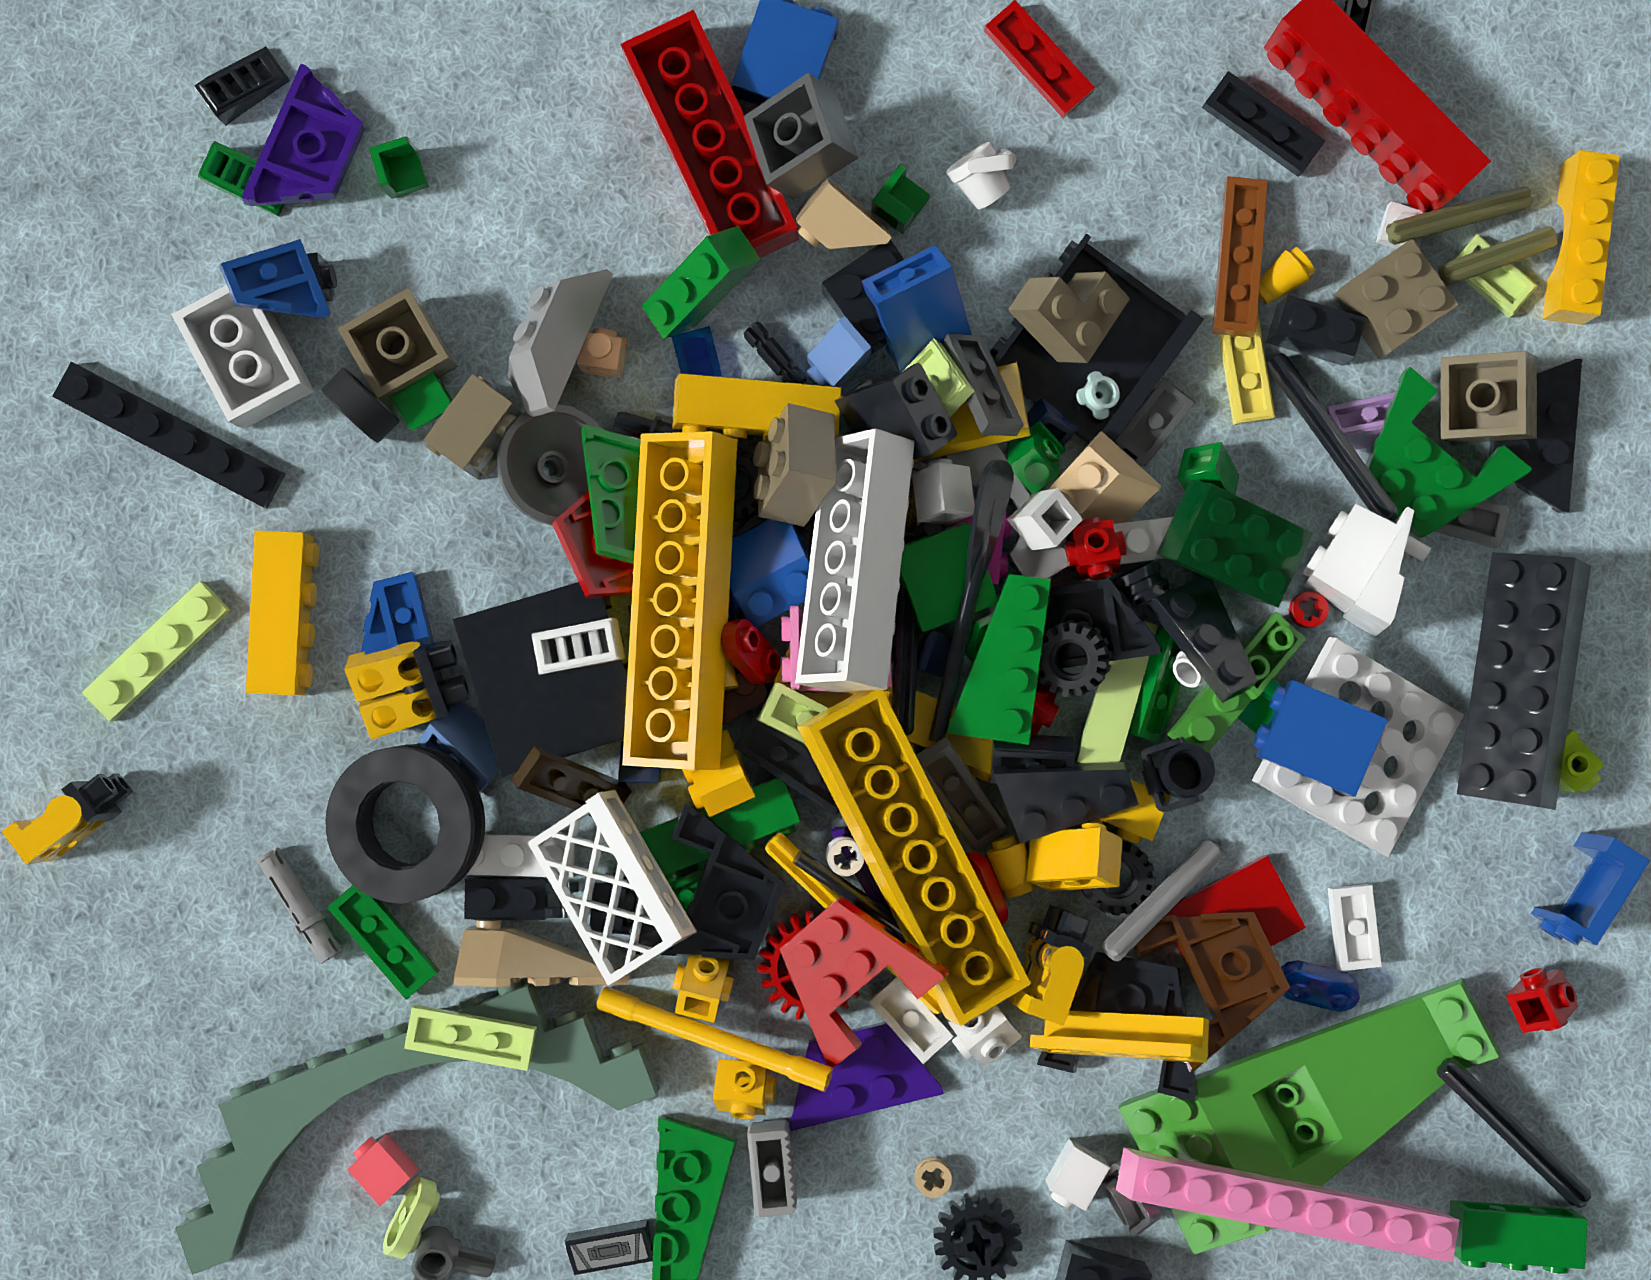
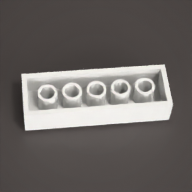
(856, 565)

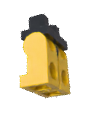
(405, 685)
(68, 818)
(1053, 965)

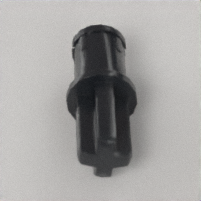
(635, 425)

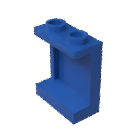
(782, 48)
(917, 304)
(1319, 737)
(1598, 893)

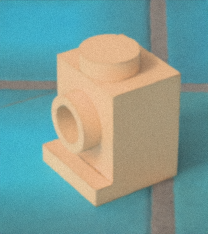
(603, 353)

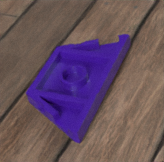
(306, 147)
(868, 1080)

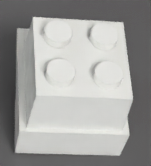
(1363, 566)

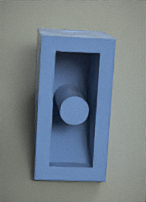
(838, 355)

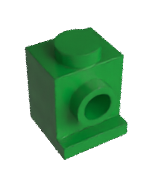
(1035, 457)

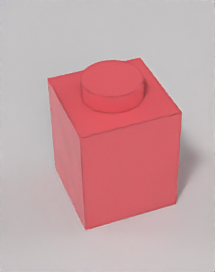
(381, 1168)

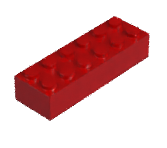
(1374, 103)
(707, 133)

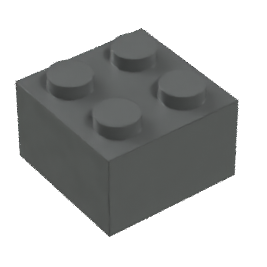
(800, 136)

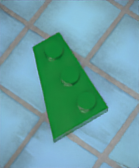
(613, 490)

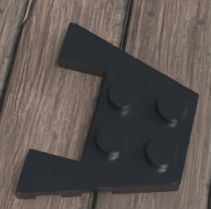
(731, 898)
(1132, 988)

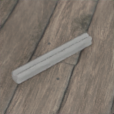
(1161, 900)

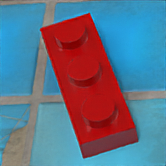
(1039, 59)

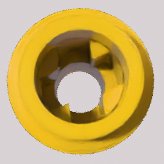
(1285, 275)

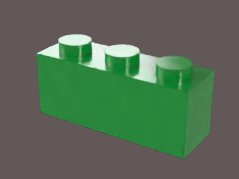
(701, 282)
(1519, 1236)

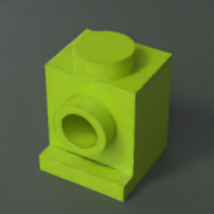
(1585, 775)

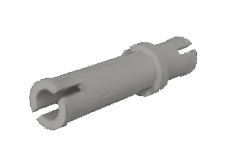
(303, 912)

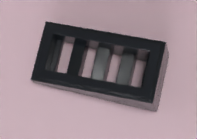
(239, 104)

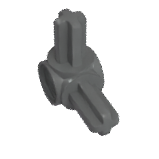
(451, 1257)

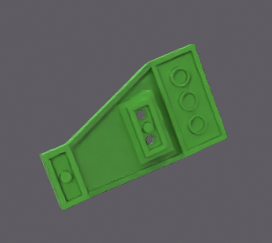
(1346, 1086)

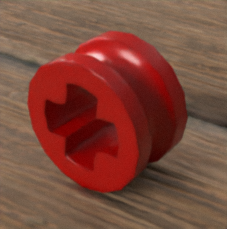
(1319, 604)

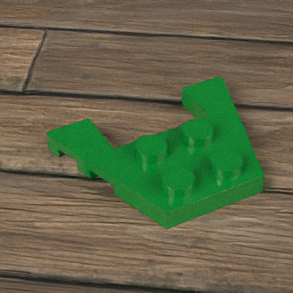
(1425, 476)

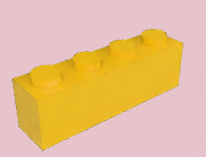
(743, 405)
(281, 613)

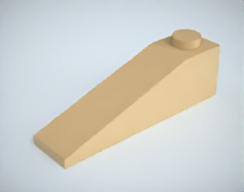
(503, 955)

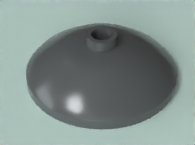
(539, 440)

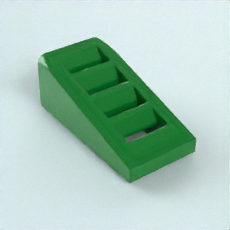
(214, 164)

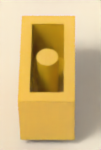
(1075, 859)

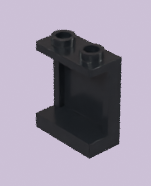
(900, 406)

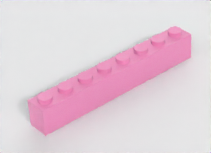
(1287, 1205)

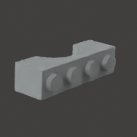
(1024, 561)

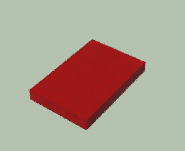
(1247, 889)

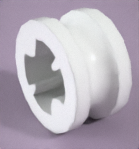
(834, 848)

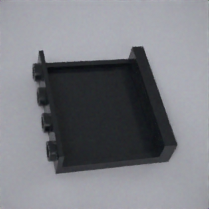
(1132, 353)
(554, 710)

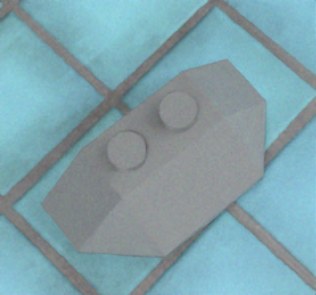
(553, 338)

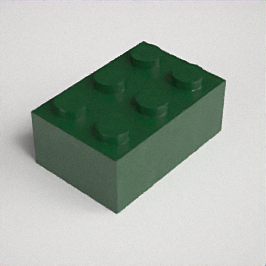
(1234, 542)

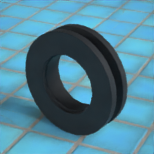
(352, 830)

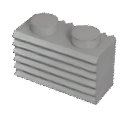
(772, 1168)

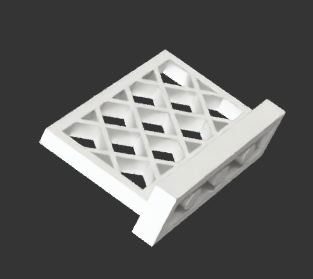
(642, 874)

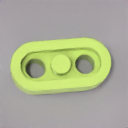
(405, 1228)

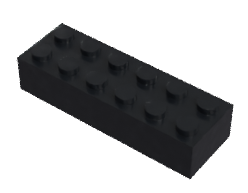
(1524, 679)

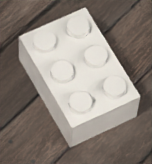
(242, 357)

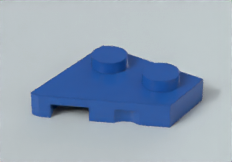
(276, 281)
(395, 614)

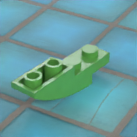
(1267, 652)

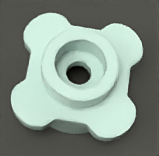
(1107, 391)

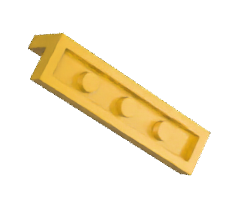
(1127, 1036)

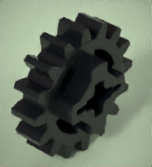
(992, 1235)

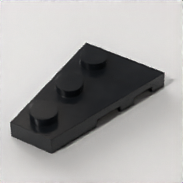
(1206, 636)
(1060, 798)

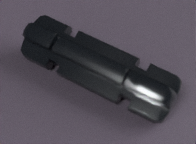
(773, 354)

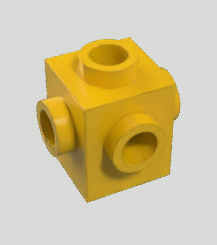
(702, 987)
(743, 1088)

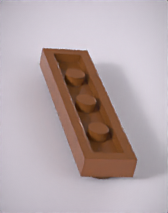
(1240, 257)

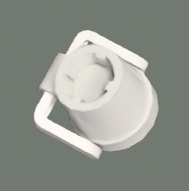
(982, 174)

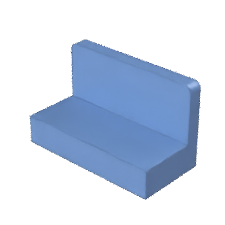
(466, 741)

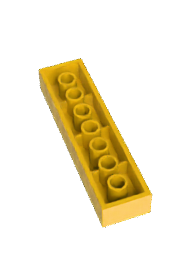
(680, 600)
(913, 853)

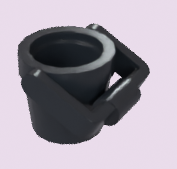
(1182, 773)

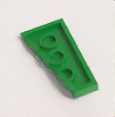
(1005, 673)
(690, 1186)

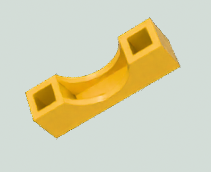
(1587, 204)

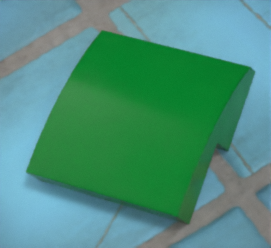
(936, 574)

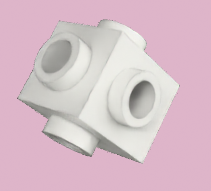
(985, 1036)

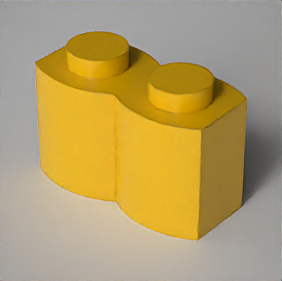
(723, 787)

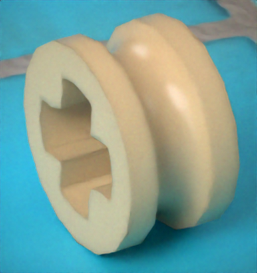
(935, 1190)

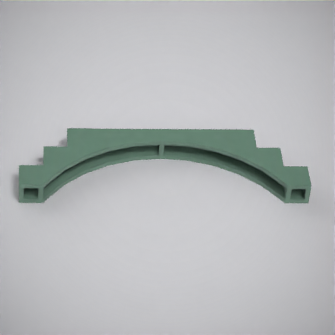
(273, 1115)

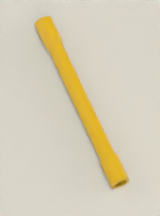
(794, 1067)

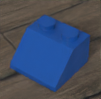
(769, 570)

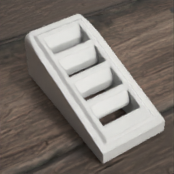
(613, 636)

